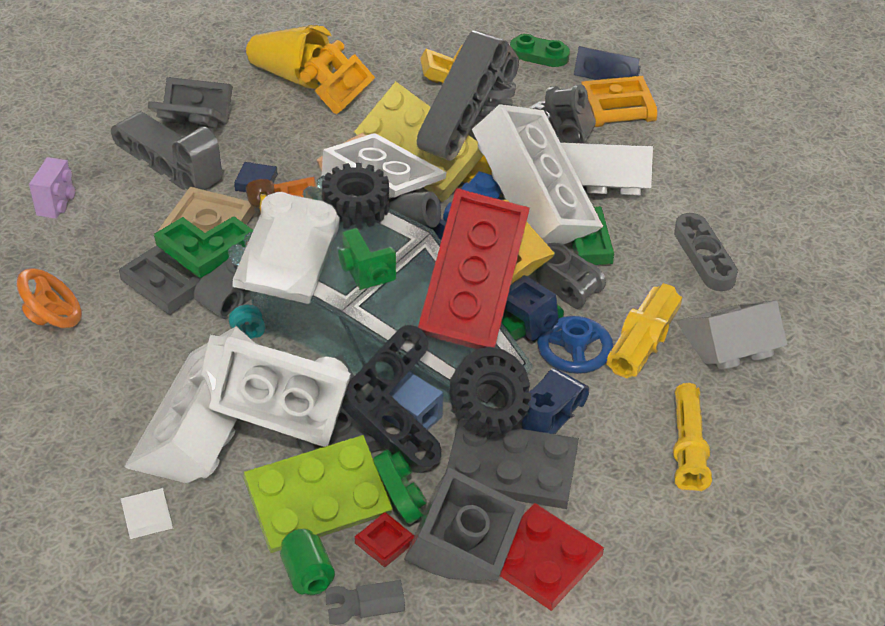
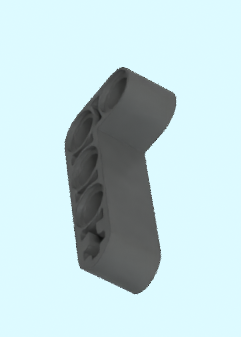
(464, 91)
(186, 159)

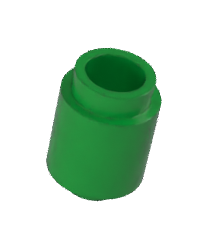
(306, 562)

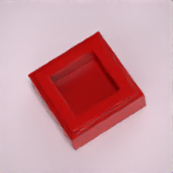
(384, 539)

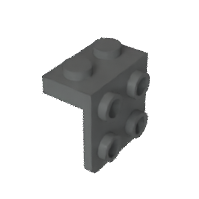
(194, 100)

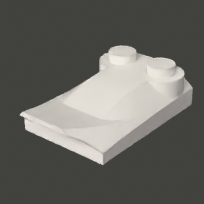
(288, 247)
(275, 388)

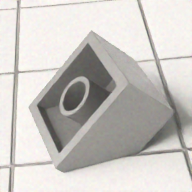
(736, 332)

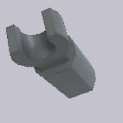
(365, 601)

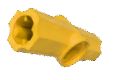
(644, 331)

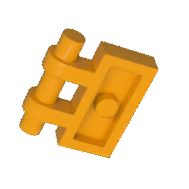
(344, 84)

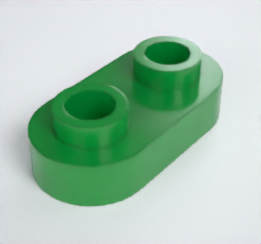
(540, 51)
(406, 496)

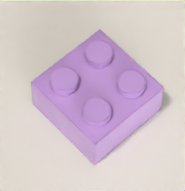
(52, 188)

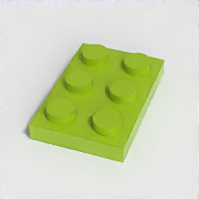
(317, 491)

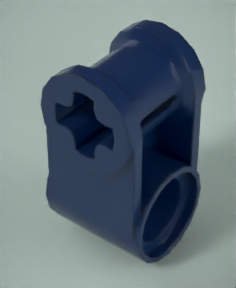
(554, 402)

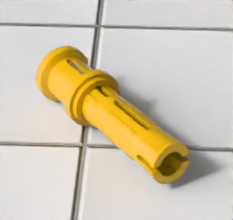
(691, 449)

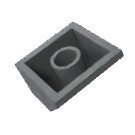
(465, 530)

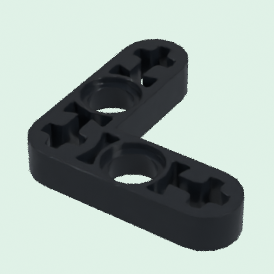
(381, 403)

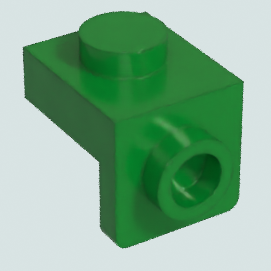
(365, 266)

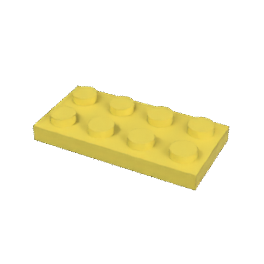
(399, 119)

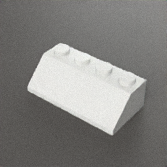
(611, 167)
(536, 173)
(184, 432)

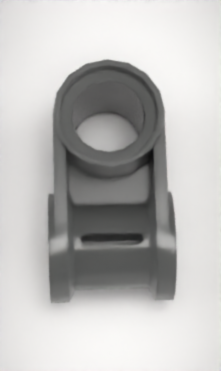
(570, 113)
(567, 276)
(217, 290)

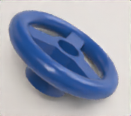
(574, 337)

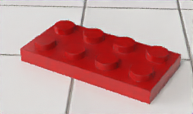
(473, 270)

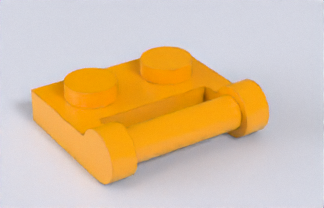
(618, 94)

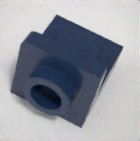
(532, 305)

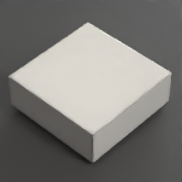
(146, 513)

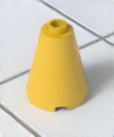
(288, 51)

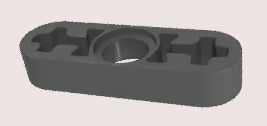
(707, 240)

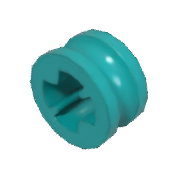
(249, 314)

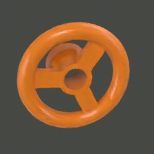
(45, 304)

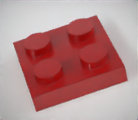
(548, 557)

